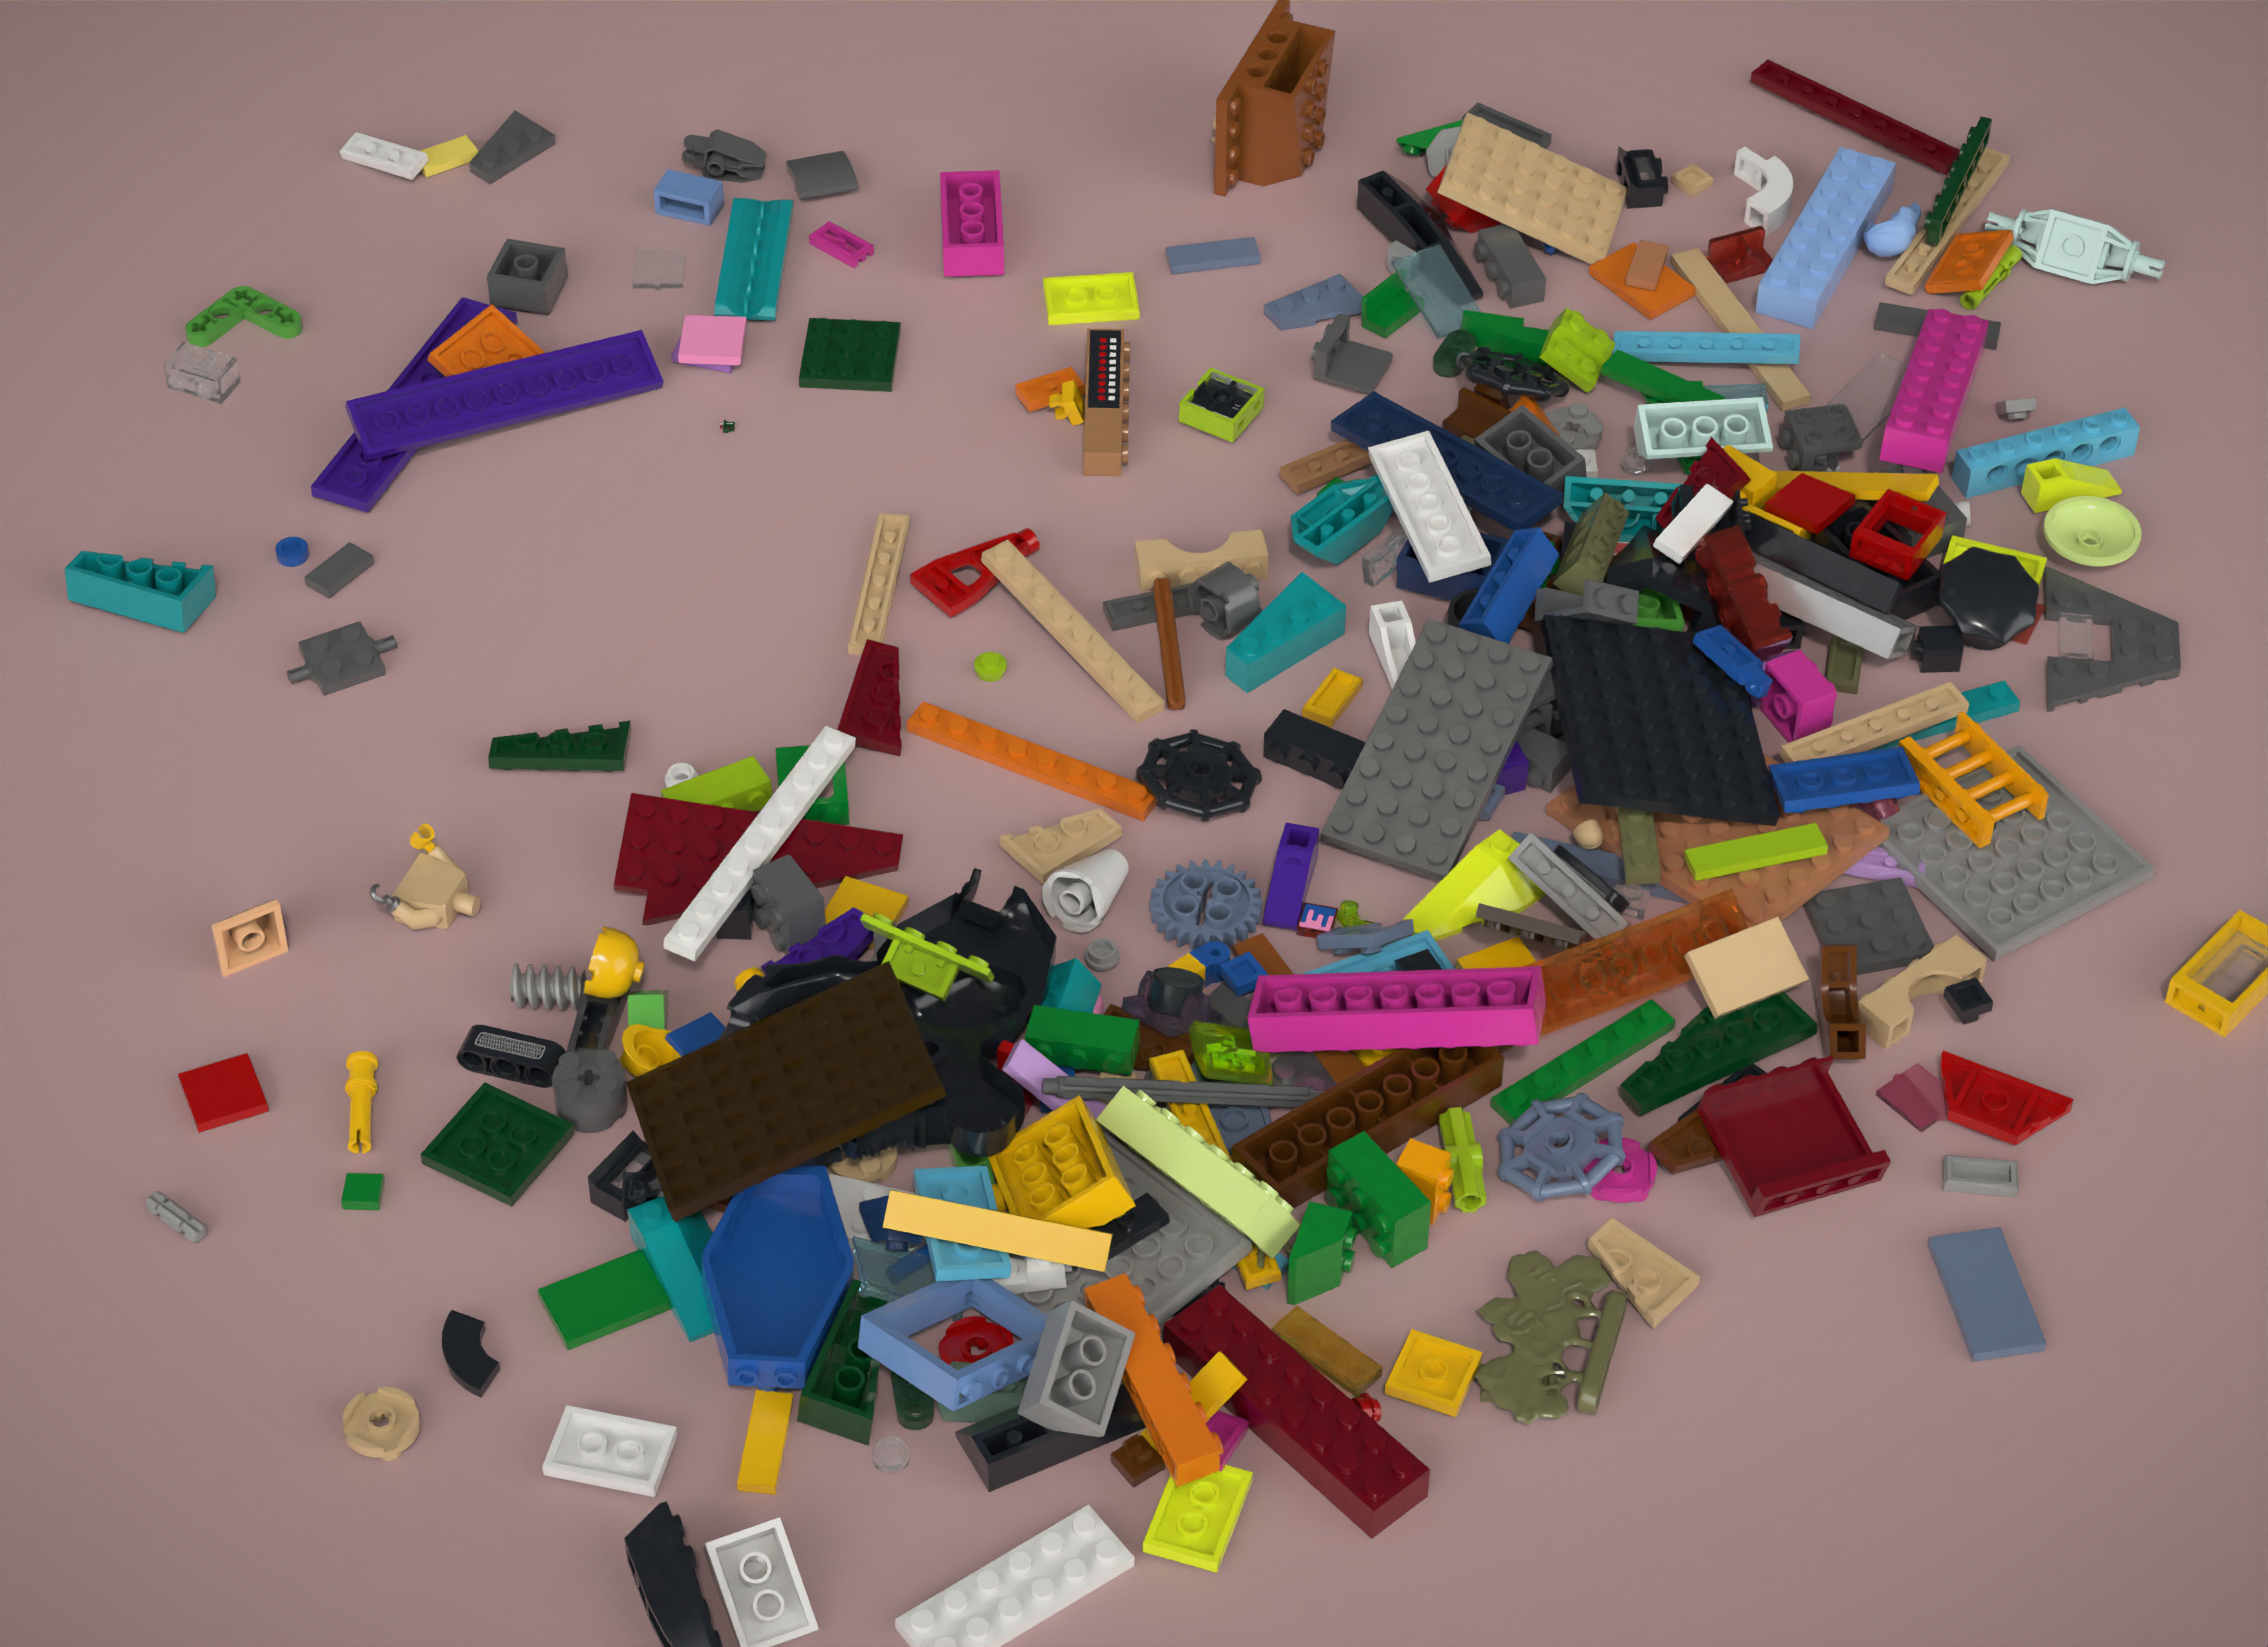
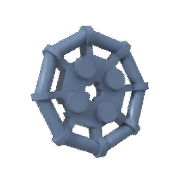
(1566, 1161)

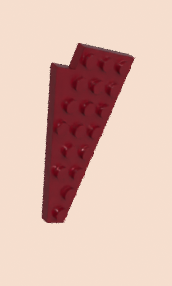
(679, 844)

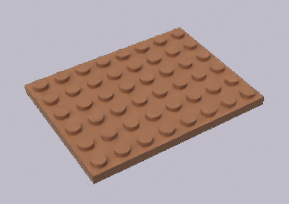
(1760, 891)

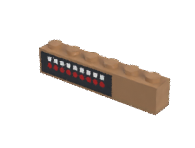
(1104, 402)

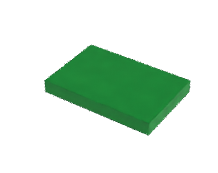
(604, 1299)

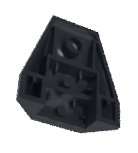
(1685, 582)

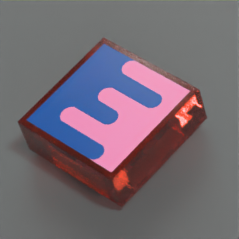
(1316, 920)

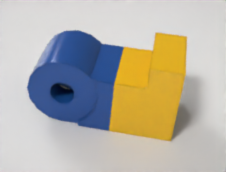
(1205, 961)

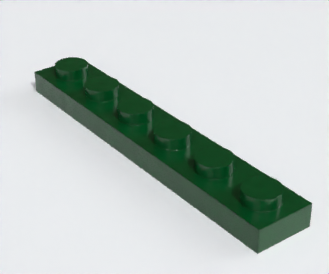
(1960, 174)

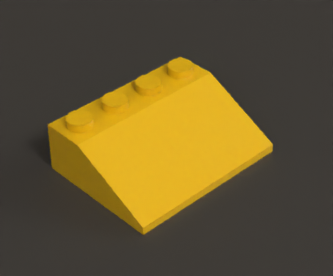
(1063, 1170)

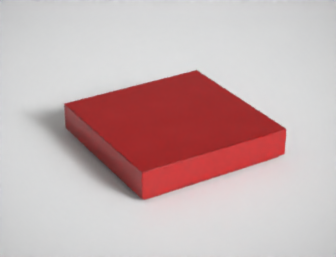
(1809, 503)
(223, 1092)

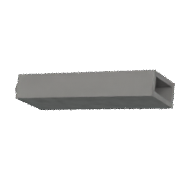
(1835, 611)

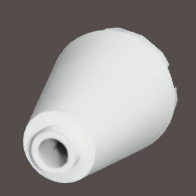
(1085, 890)

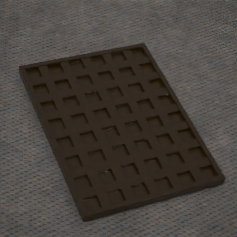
(784, 1090)

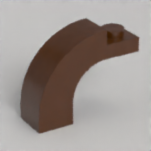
(1838, 1012)

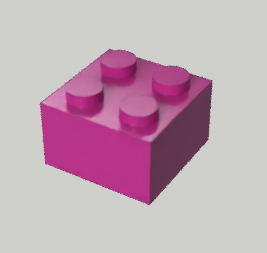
(1798, 698)

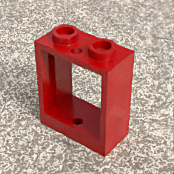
(1890, 554)

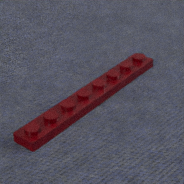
(1855, 116)

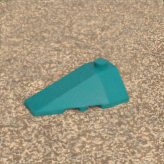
(676, 1259)

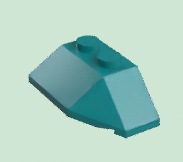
(1639, 498)
(1342, 519)

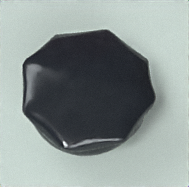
(1987, 597)

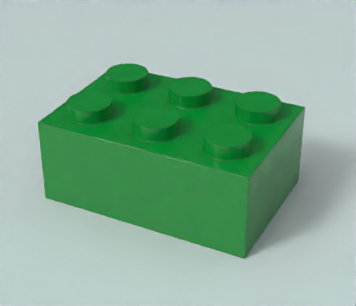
(1384, 1201)

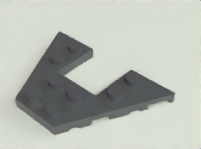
(2142, 643)

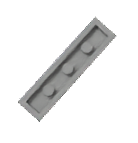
(1567, 888)

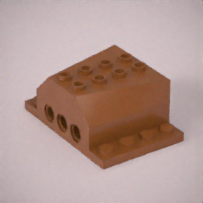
(1274, 104)

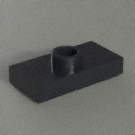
(1135, 1224)

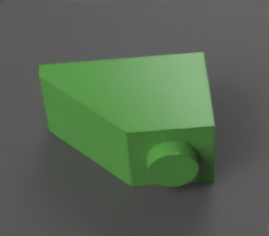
(648, 1008)

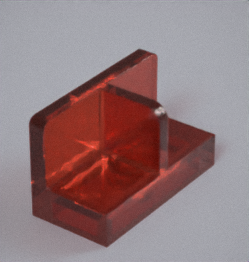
(1739, 254)

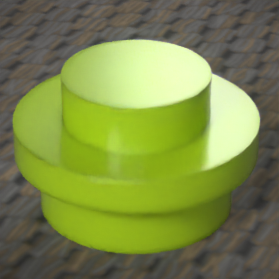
(990, 666)

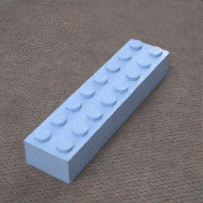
(1825, 238)

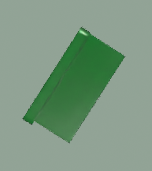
(1387, 307)

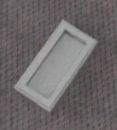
(1980, 1176)

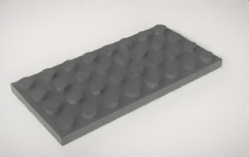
(1436, 750)

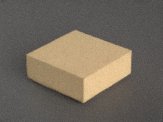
(1692, 180)

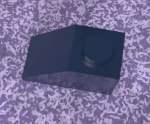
(873, 1215)

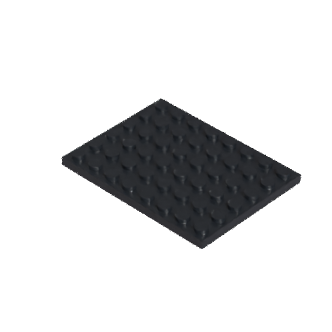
(1656, 723)

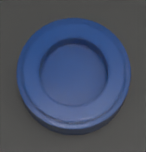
(292, 551)

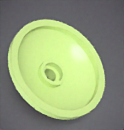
(2092, 531)

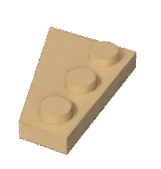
(1060, 845)
(1648, 1274)

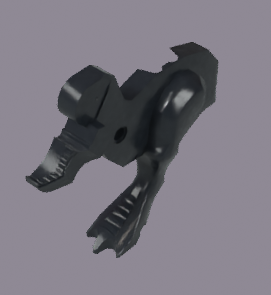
(960, 1033)

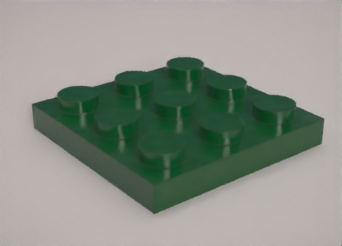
(850, 354)
(497, 1144)

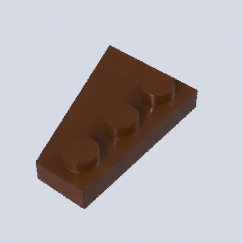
(1685, 1145)

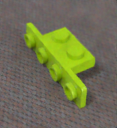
(921, 963)

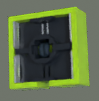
(1221, 405)

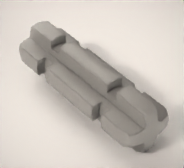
(176, 1217)

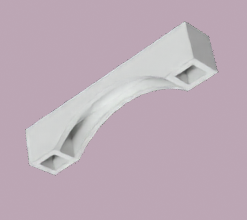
(1391, 636)

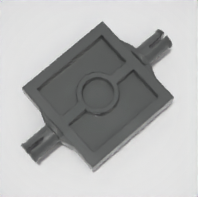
(341, 658)

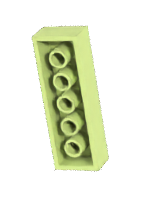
(1200, 1169)

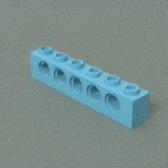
(2082, 441)

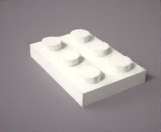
(610, 1451)

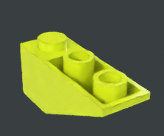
(2058, 479)

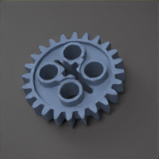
(1182, 898)

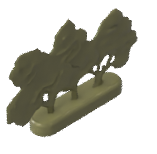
(1541, 1327)

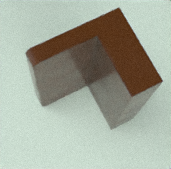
(1473, 415)

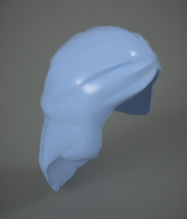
(1895, 234)

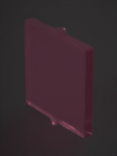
(1915, 1097)

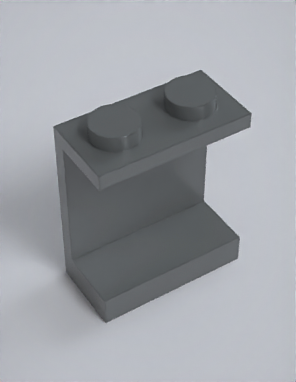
(1600, 602)

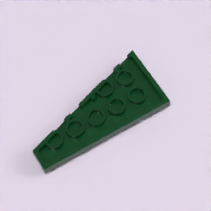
(1716, 1049)

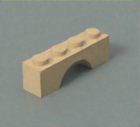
(1162, 559)
(1889, 1008)

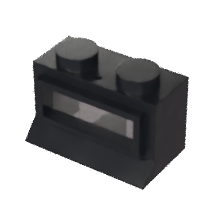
(1642, 176)
(607, 1178)

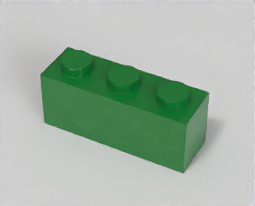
(1084, 1039)

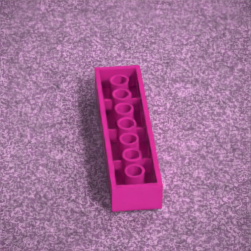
(1934, 390)
(1397, 1009)

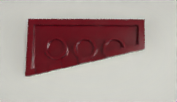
(874, 700)

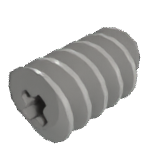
(546, 988)

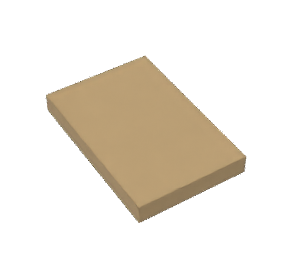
(1746, 967)

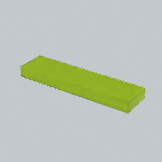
(1755, 851)

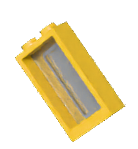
(2224, 976)

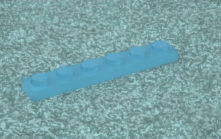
(1709, 347)

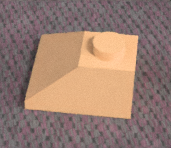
(249, 937)

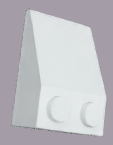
(760, 1586)

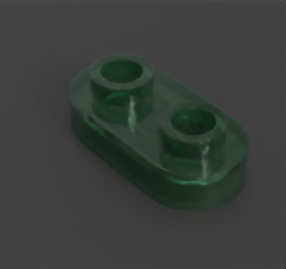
(1445, 357)
(909, 1401)

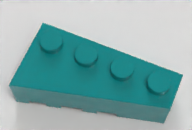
(1285, 633)

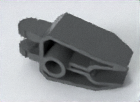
(725, 157)

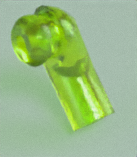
(1348, 914)

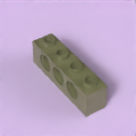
(1591, 545)

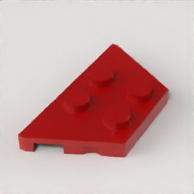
(1997, 1101)

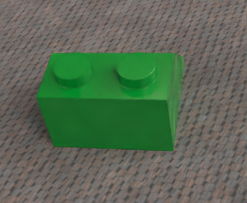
(1320, 1252)

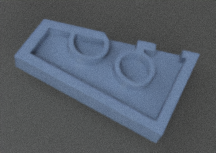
(1314, 303)

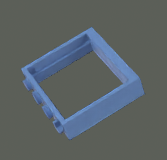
(887, 1329)

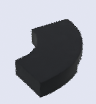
(465, 1355)

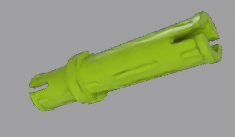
(1972, 299)

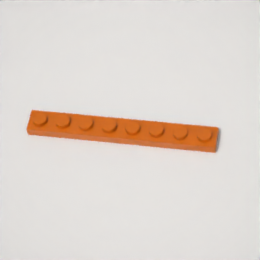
(1032, 760)

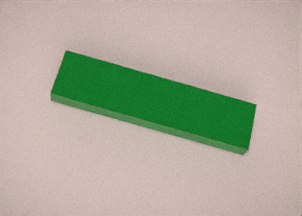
(1654, 380)

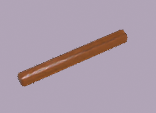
(1169, 644)

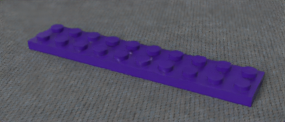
(503, 394)
(361, 483)

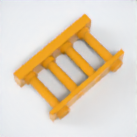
(1960, 803)

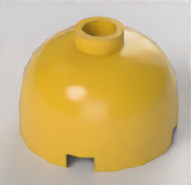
(613, 965)

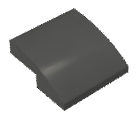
(822, 174)

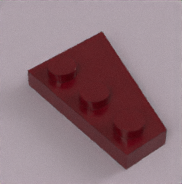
(1713, 469)

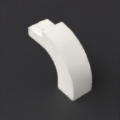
(1775, 186)

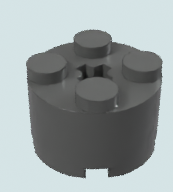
(1225, 600)
(590, 1089)

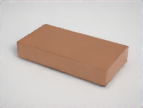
(1647, 265)

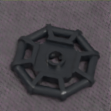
(1512, 374)
(1181, 775)

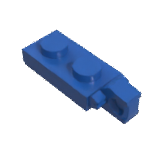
(1734, 659)

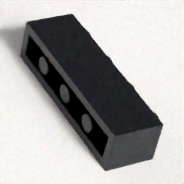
(1311, 748)

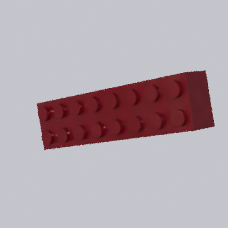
(1302, 1413)

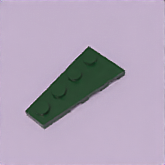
(563, 750)

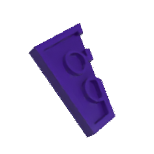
(841, 936)

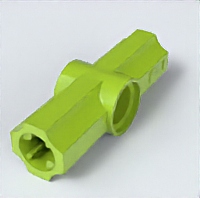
(1466, 1159)

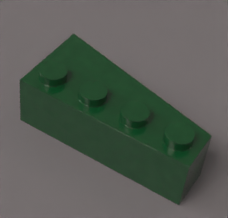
(844, 1378)

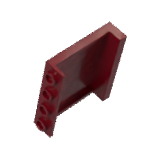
(1789, 1137)

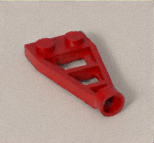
(948, 591)

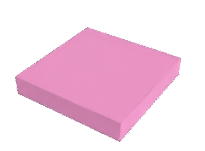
(712, 340)

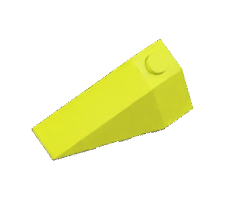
(1482, 878)

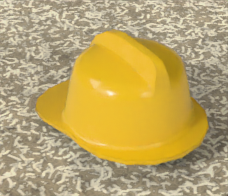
(645, 1049)

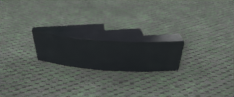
(596, 1022)

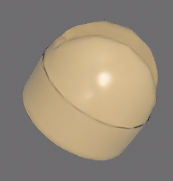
(1588, 834)

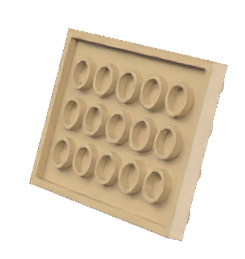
(1533, 190)

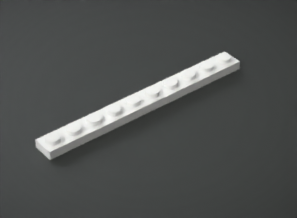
(759, 843)

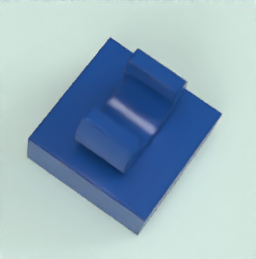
(1241, 973)

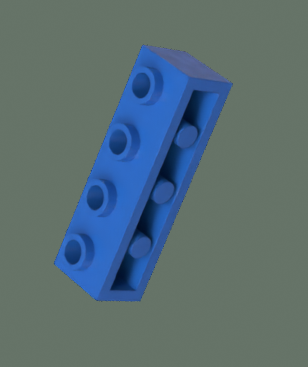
(1511, 585)

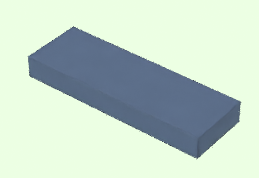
(1212, 255)

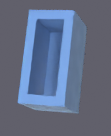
(689, 197)

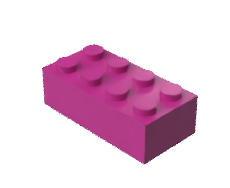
(972, 223)

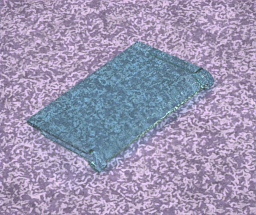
(1435, 289)
(890, 1273)

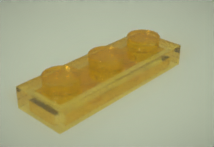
(1328, 1351)

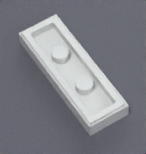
(384, 155)
(1693, 523)

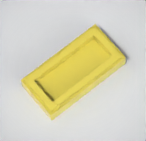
(448, 155)

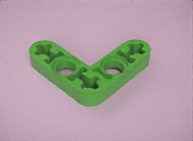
(243, 304)

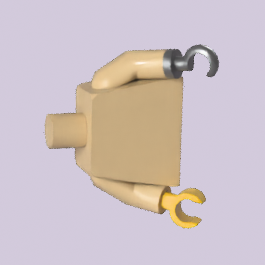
(431, 889)

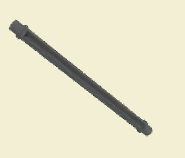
(1181, 1091)

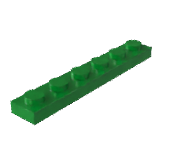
(1585, 1060)

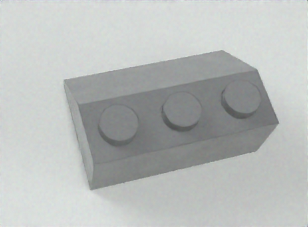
(1076, 1371)

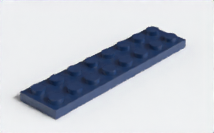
(1481, 478)

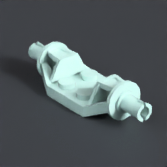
(2075, 246)

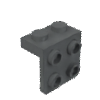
(1346, 361)
(1817, 432)

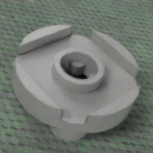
(1577, 419)

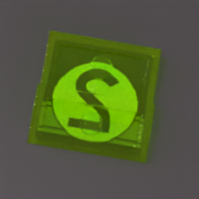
(1228, 1054)

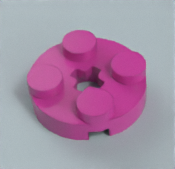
(1627, 1186)

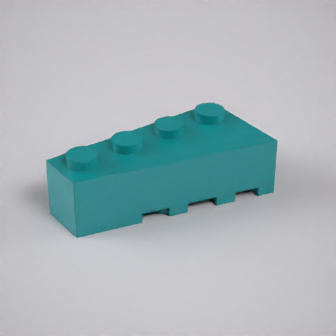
(141, 589)

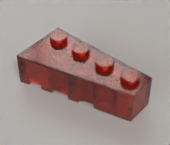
(1742, 593)

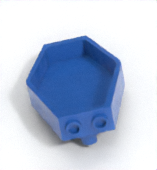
(777, 1278)

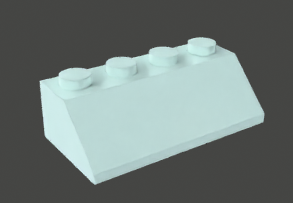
(1686, 427)

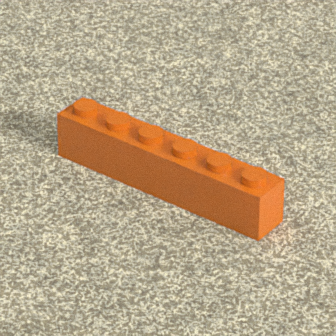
(1156, 1385)

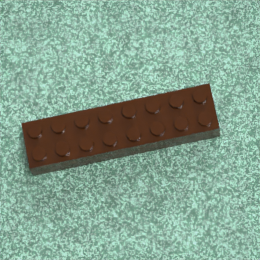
(1386, 1100)

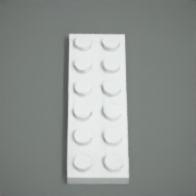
(1429, 506)
(1020, 1586)

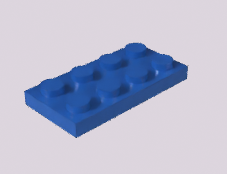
(1844, 780)

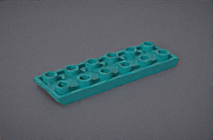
(754, 259)

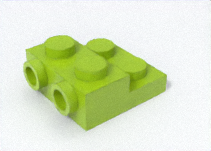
(1576, 349)

